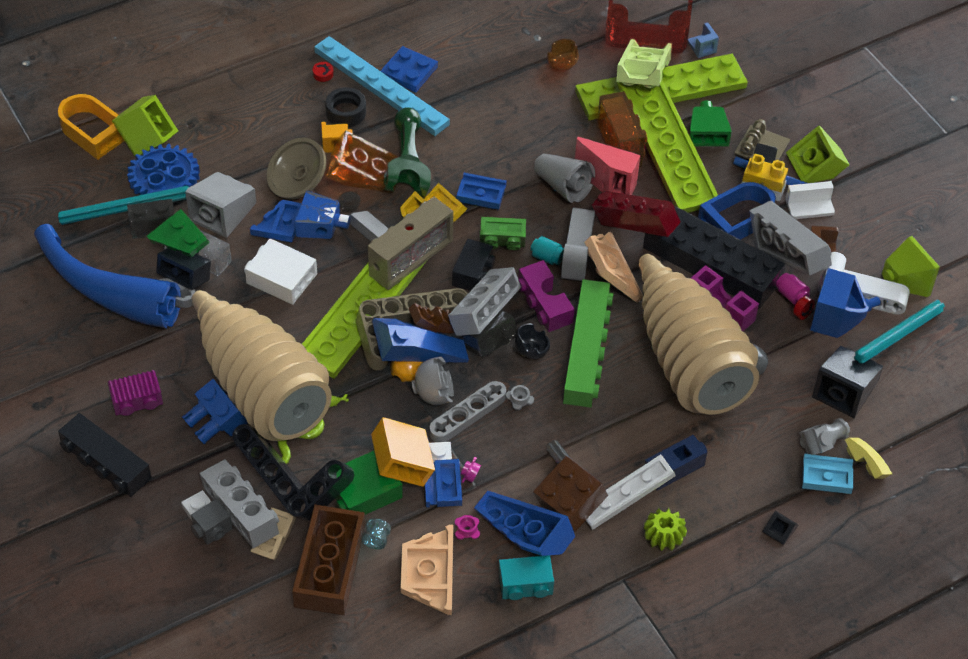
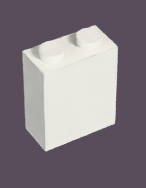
(281, 271)

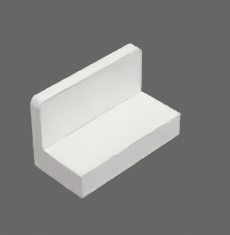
(810, 200)

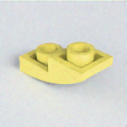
(862, 451)

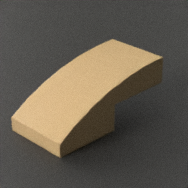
(272, 547)

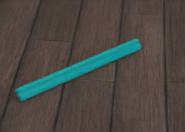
(119, 206)
(899, 331)

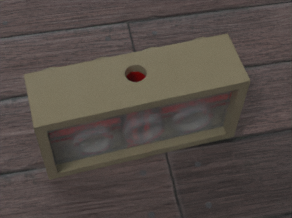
(410, 243)

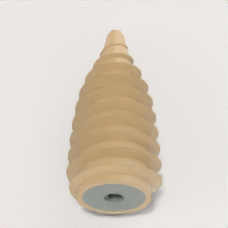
(696, 341)
(263, 369)

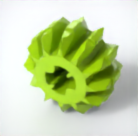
(665, 529)

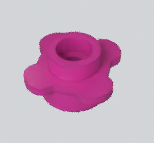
(470, 470)
(467, 521)

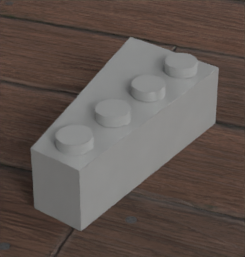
(788, 239)

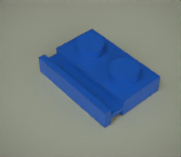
(481, 191)
(444, 484)

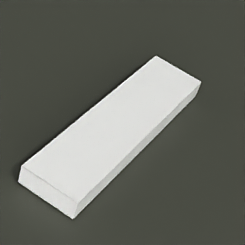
(631, 490)

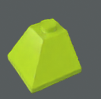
(817, 157)
(911, 267)

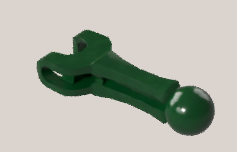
(407, 166)

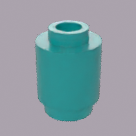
(547, 250)

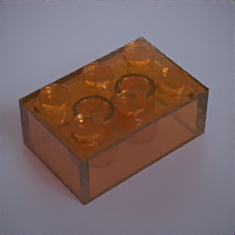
(620, 124)

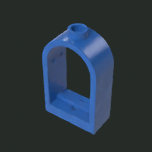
(752, 191)

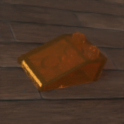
(358, 163)

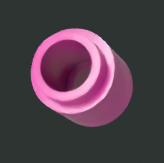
(792, 287)

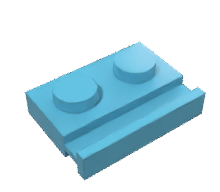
(827, 473)

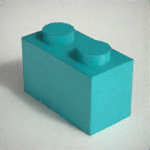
(526, 577)

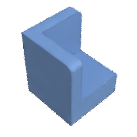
(705, 43)

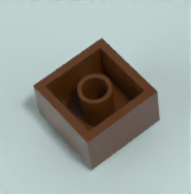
(571, 492)

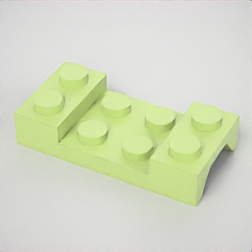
(643, 65)

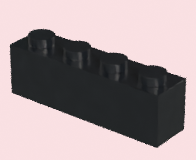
(104, 455)

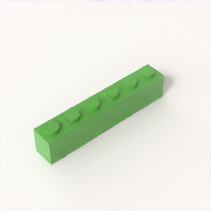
(586, 344)

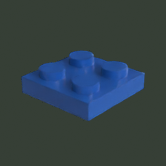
(410, 68)

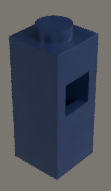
(683, 458)

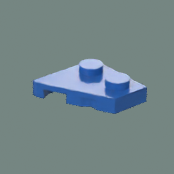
(279, 222)

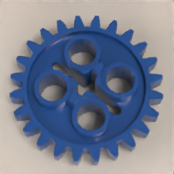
(162, 170)

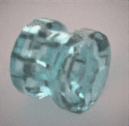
(376, 534)

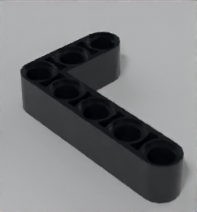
(285, 477)

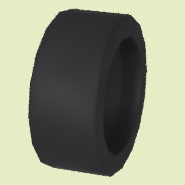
(346, 95)

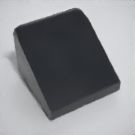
(766, 151)
(780, 527)

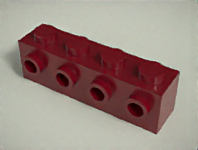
(636, 213)

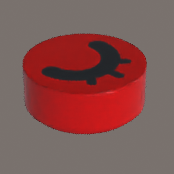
(323, 71)
(804, 307)

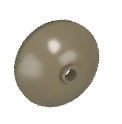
(296, 168)

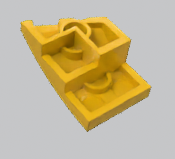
(441, 194)

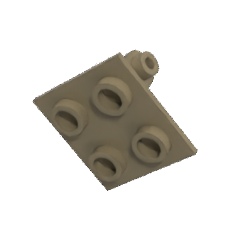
(758, 134)

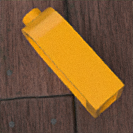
(101, 143)

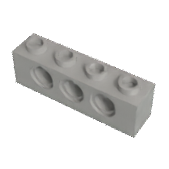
(484, 301)
(238, 498)

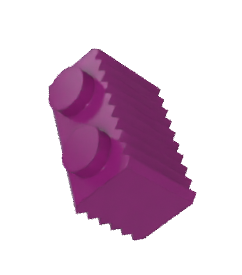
(135, 393)

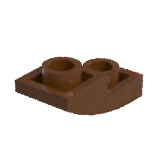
(434, 320)

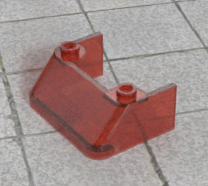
(620, 30)

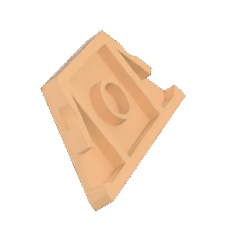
(612, 264)
(429, 569)

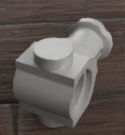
(823, 436)

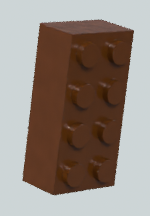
(329, 560)

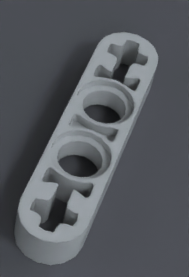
(464, 408)

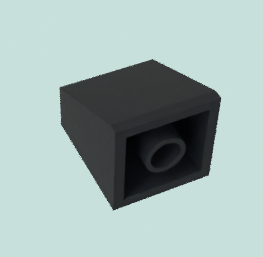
(846, 382)

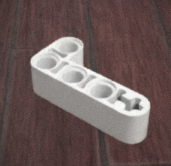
(891, 294)

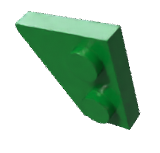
(179, 234)

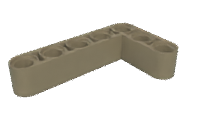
(399, 306)

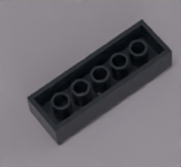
(701, 244)

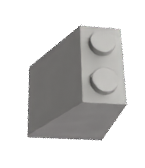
(219, 203)

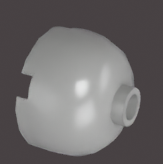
(433, 382)

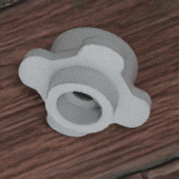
(522, 392)

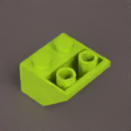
(145, 125)

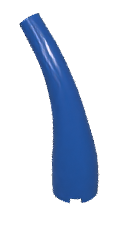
(132, 297)

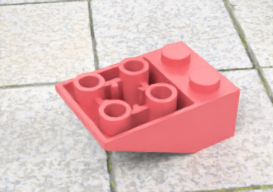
(614, 168)

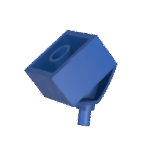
(840, 304)

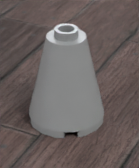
(566, 175)

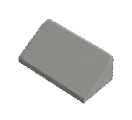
(367, 225)

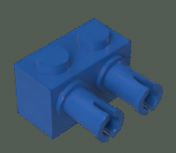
(223, 412)

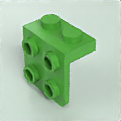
(503, 232)

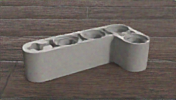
(575, 250)

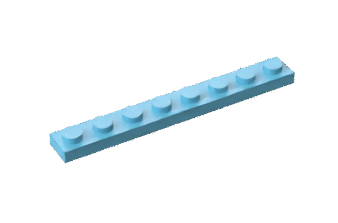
(380, 84)

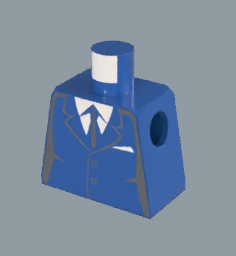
(319, 217)

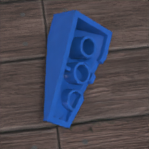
(527, 524)

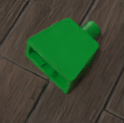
(709, 126)

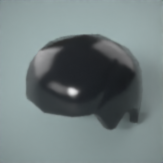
(531, 343)

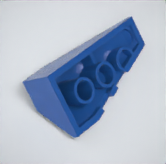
(410, 342)

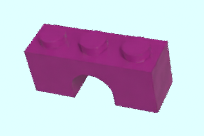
(741, 306)
(551, 310)

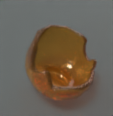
(563, 54)

